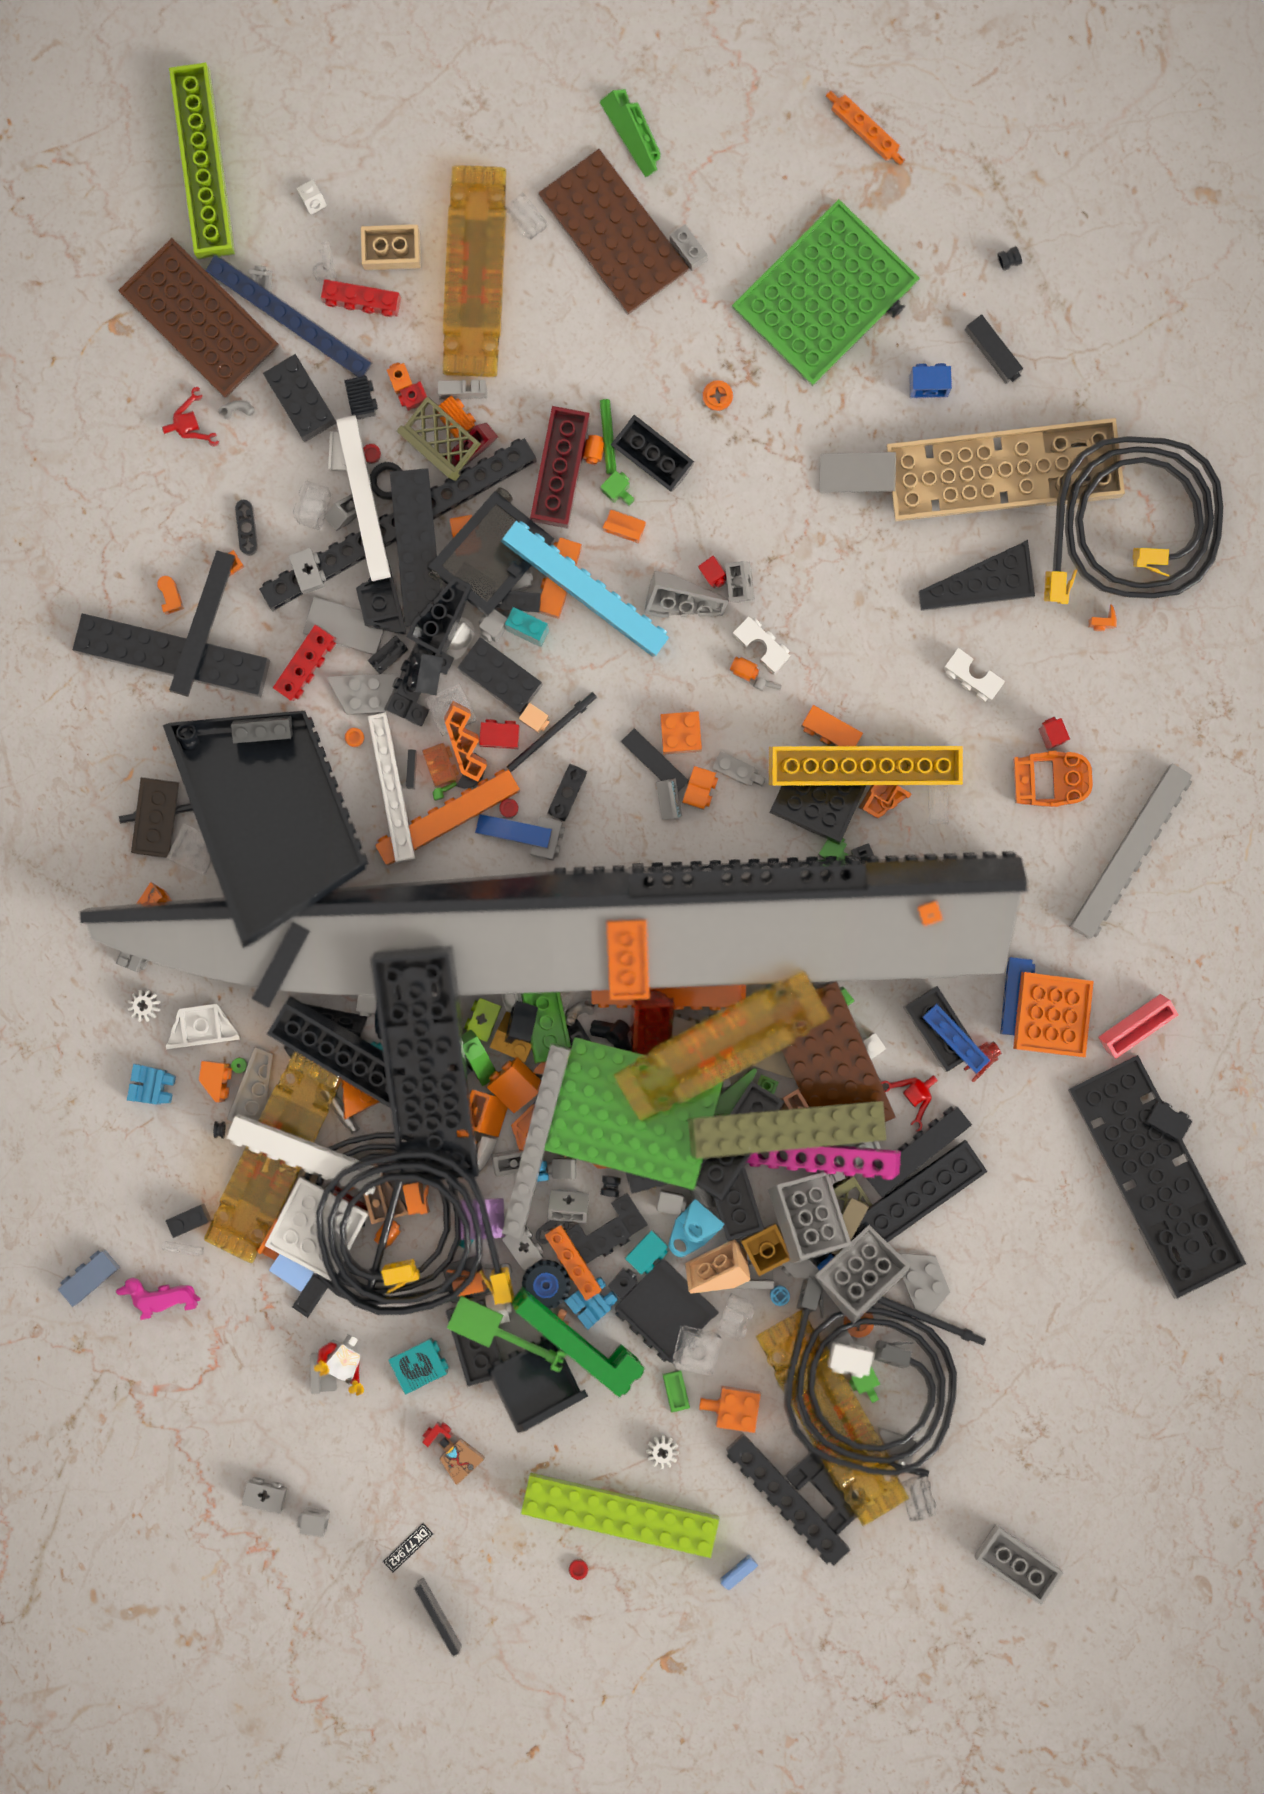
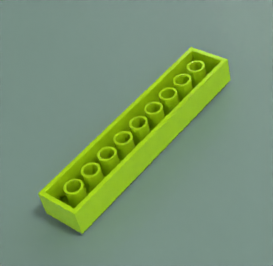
(201, 160)
(620, 1515)

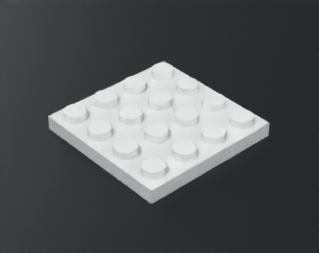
(297, 1231)

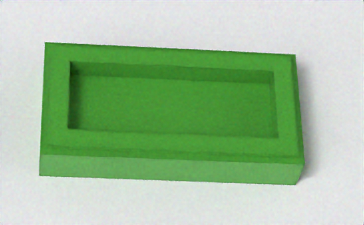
(676, 1391)

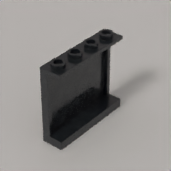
(663, 1305)
(532, 1388)

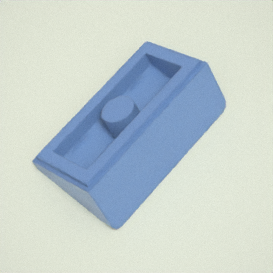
(738, 1572)

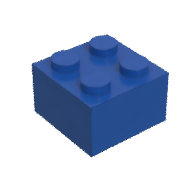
(930, 381)

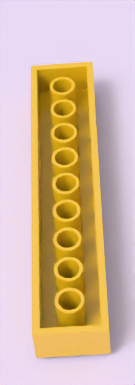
(866, 765)

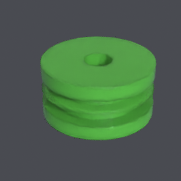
(234, 1065)

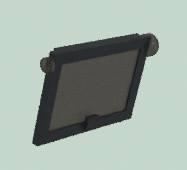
(480, 556)

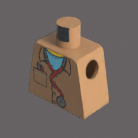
(459, 1458)

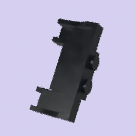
(404, 702)
(610, 1234)
(814, 1470)

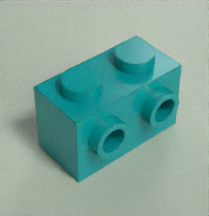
(646, 1252)

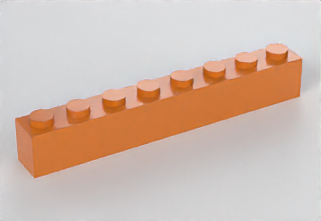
(454, 813)
(696, 997)

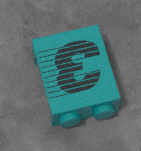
(419, 1365)

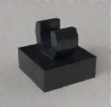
(862, 851)

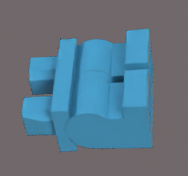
(153, 1085)
(594, 1307)

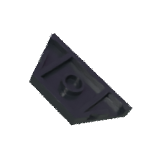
(381, 605)

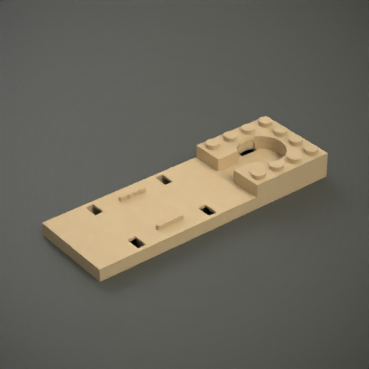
(971, 474)

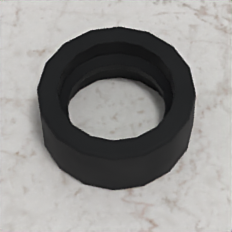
(373, 478)

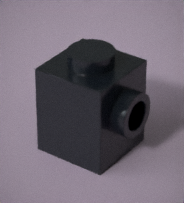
(623, 1282)

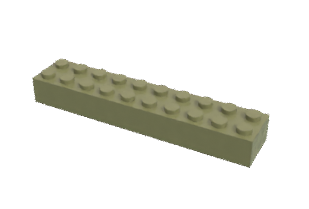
(787, 1129)

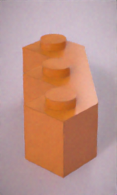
(464, 741)

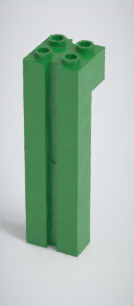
(613, 1372)

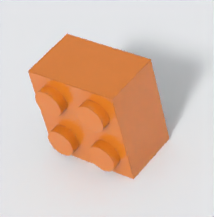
(681, 732)

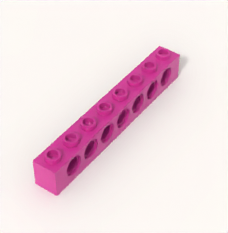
(889, 1158)

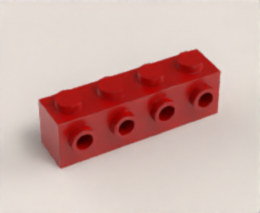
(360, 298)
(304, 663)

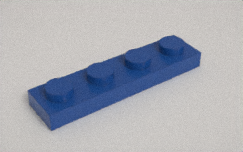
(956, 1038)

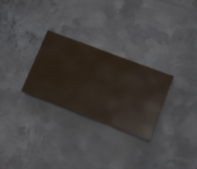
(155, 817)

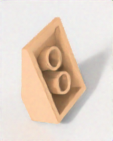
(718, 1269)

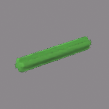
(608, 436)

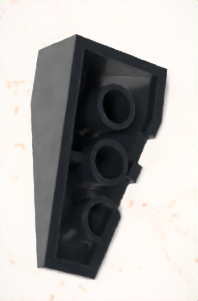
(440, 619)

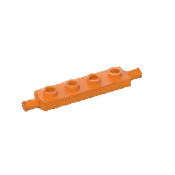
(865, 127)

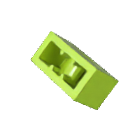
(491, 1013)

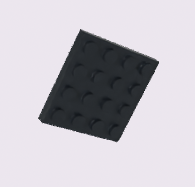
(819, 808)

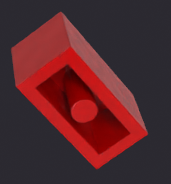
(1053, 733)
(499, 735)

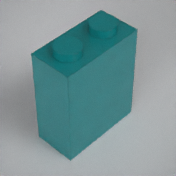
(527, 627)

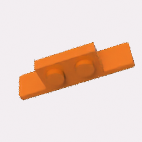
(573, 1262)

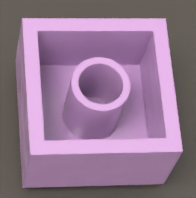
(495, 1210)

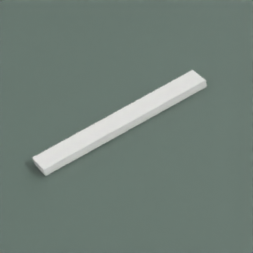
(391, 787)

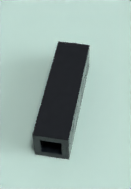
(994, 349)

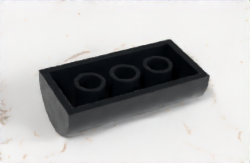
(653, 453)

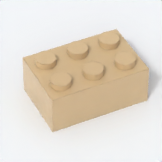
(390, 247)

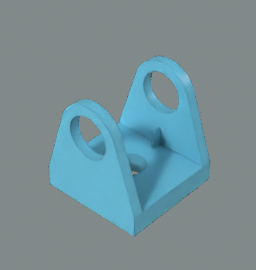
(694, 1228)

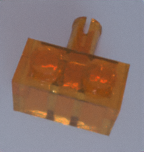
(440, 764)

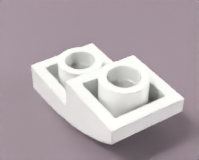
(485, 1149)

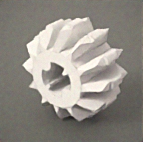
(138, 1009)
(664, 1445)

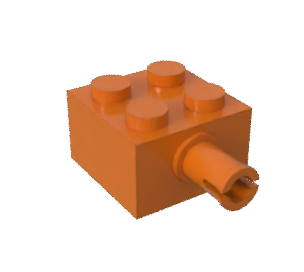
(735, 1409)

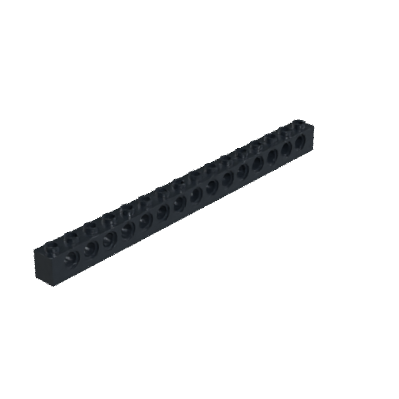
(442, 506)

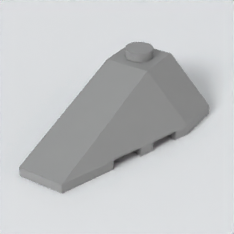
(677, 596)

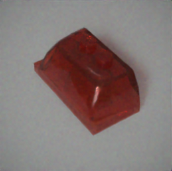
(651, 1022)

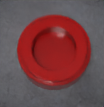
(372, 453)
(509, 808)
(578, 1569)

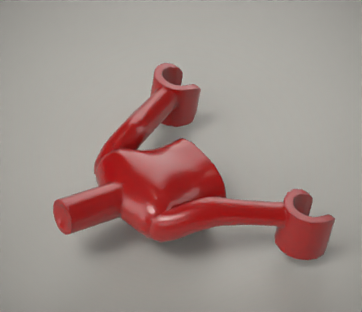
(186, 423)
(916, 1093)

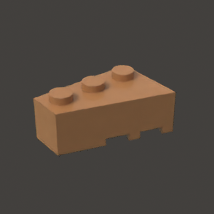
(379, 1202)

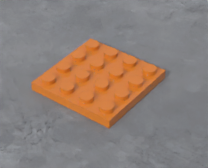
(1053, 1014)

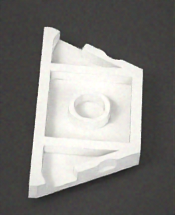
(201, 1026)

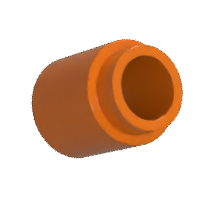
(593, 449)
(744, 668)
(394, 1232)

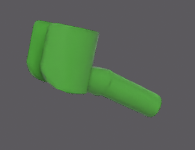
(438, 792)

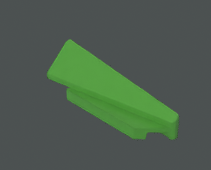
(633, 129)

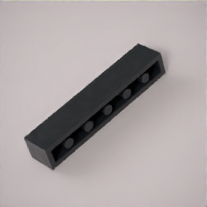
(924, 1147)

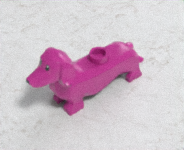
(158, 1300)

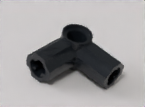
(614, 1032)

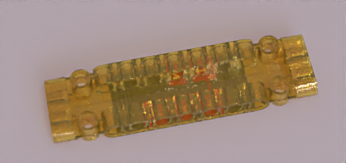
(474, 271)
(722, 1046)
(261, 1183)
(844, 1414)

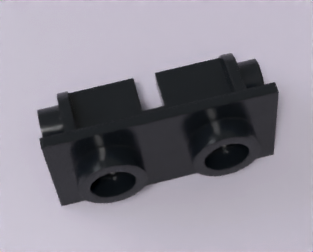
(388, 654)

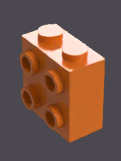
(514, 1084)

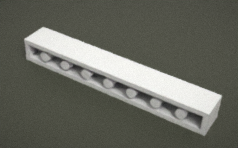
(295, 1151)

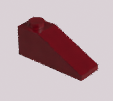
(483, 434)

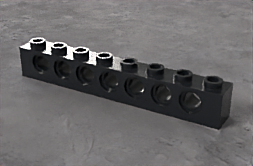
(744, 1445)

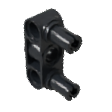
(560, 805)

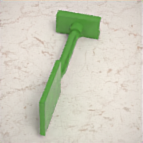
(483, 1324)

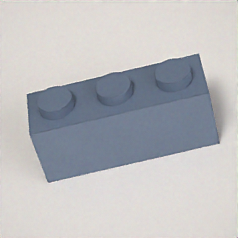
(88, 1277)

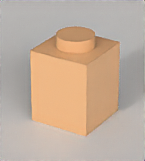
(534, 718)

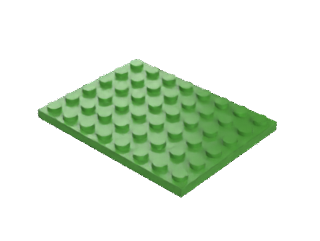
(825, 292)
(601, 1127)

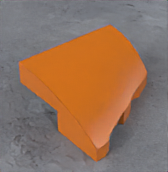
(882, 798)

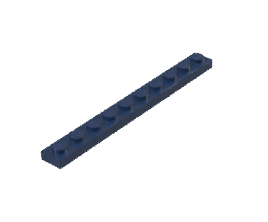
(288, 316)

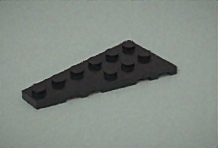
(992, 580)

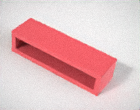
(1138, 1026)

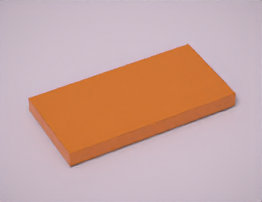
(628, 959)

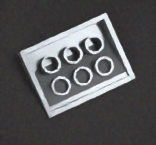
(809, 1217)
(862, 1273)

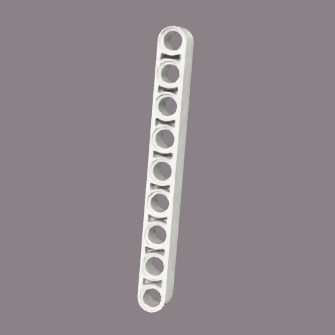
(363, 498)

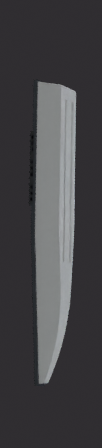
(552, 925)

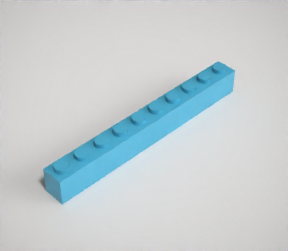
(584, 588)

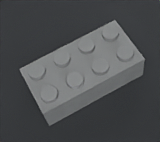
(1018, 1564)

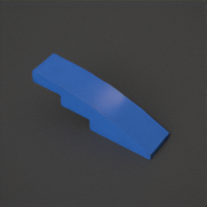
(513, 831)

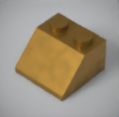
(516, 1049)
(766, 1249)

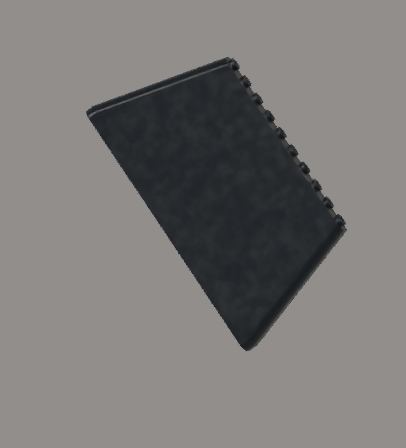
(268, 820)

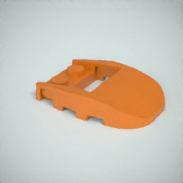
(1070, 778)

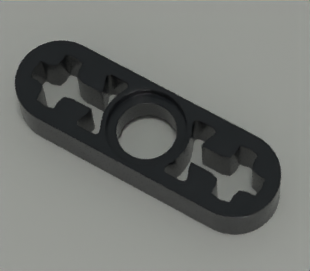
(243, 542)

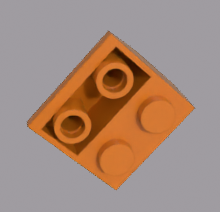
(215, 1078)
(487, 1113)

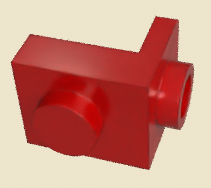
(431, 1433)

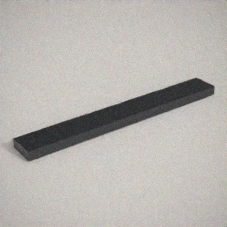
(202, 623)

